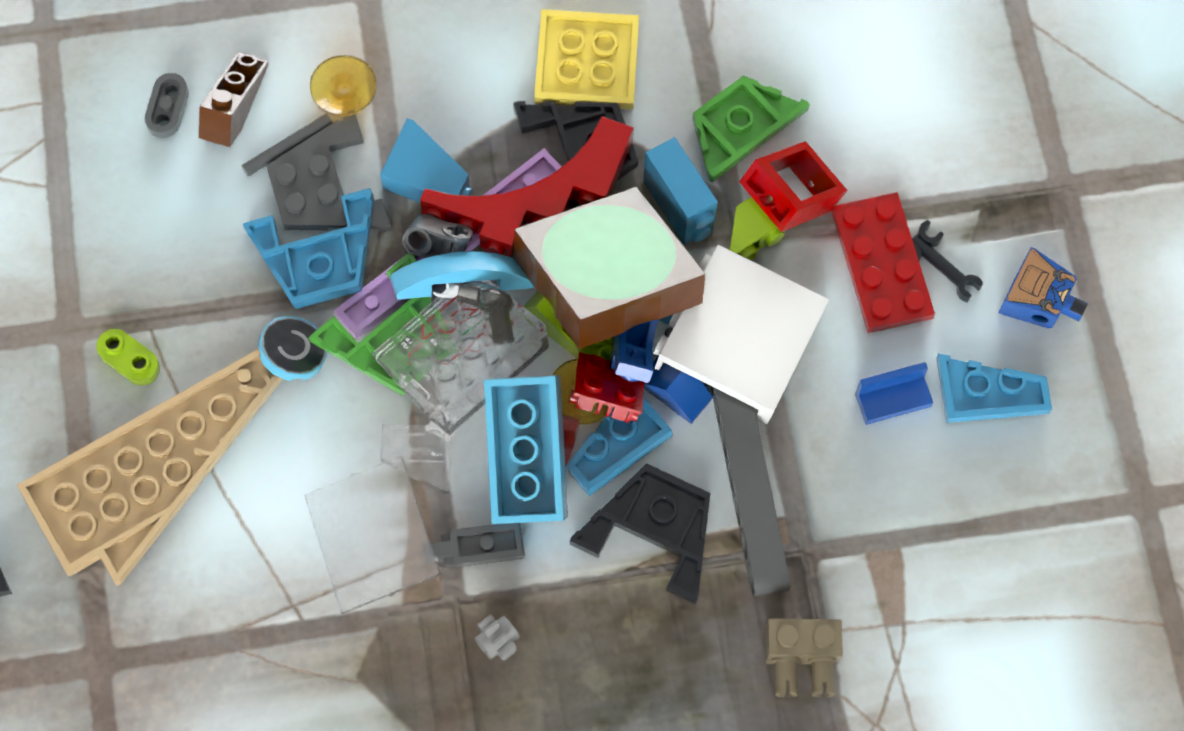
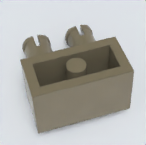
(806, 643)

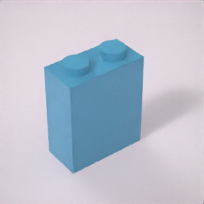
(680, 191)

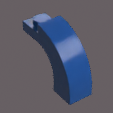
(633, 352)

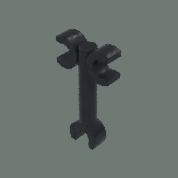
(924, 247)

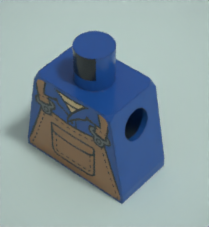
(1042, 292)

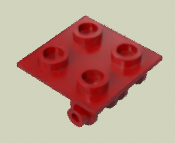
(600, 384)

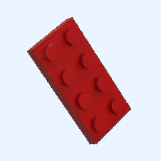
(882, 262)

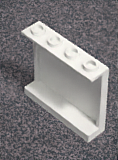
(744, 331)

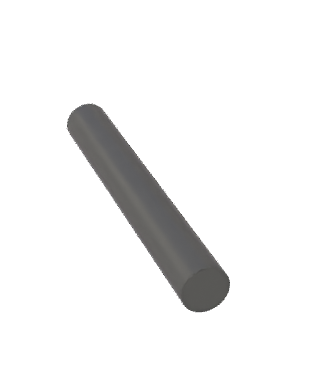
(286, 145)

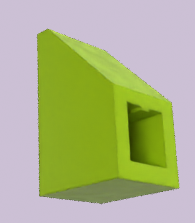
(752, 230)

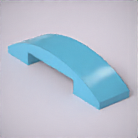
(418, 277)

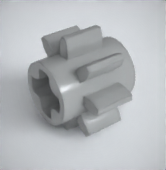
(496, 637)

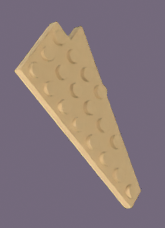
(133, 481)

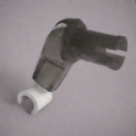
(489, 300)

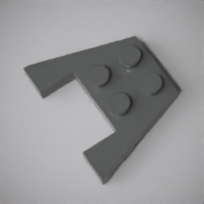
(309, 185)

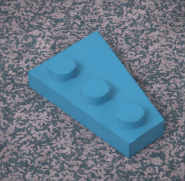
(616, 448)

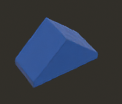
(678, 391)

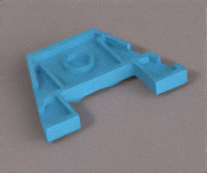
(322, 264)

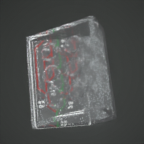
(449, 354)

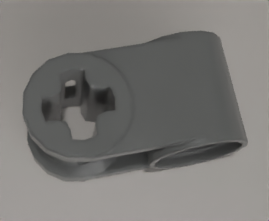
(440, 234)

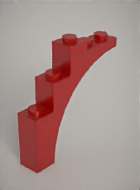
(582, 179)

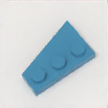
(986, 392)

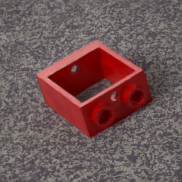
(786, 208)

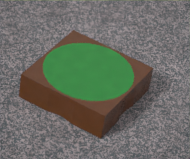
(608, 266)

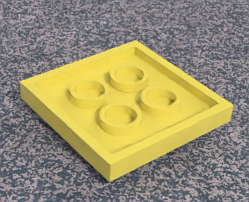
(586, 58)

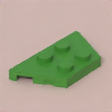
(741, 122)

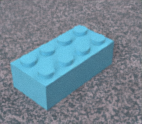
(526, 449)

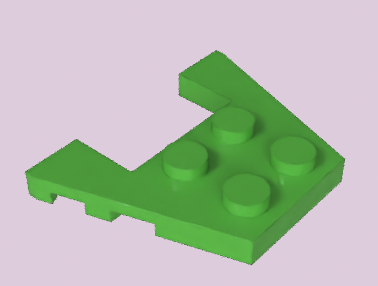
(338, 342)

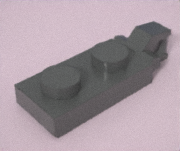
(480, 545)

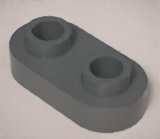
(166, 108)

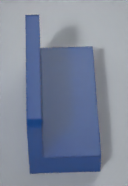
(893, 393)

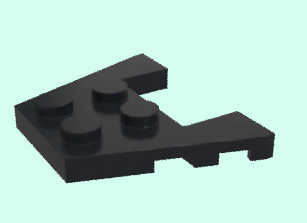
(574, 125)
(660, 512)

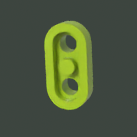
(126, 356)

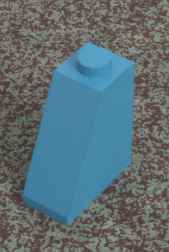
(421, 164)

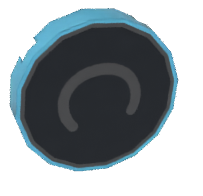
(287, 349)

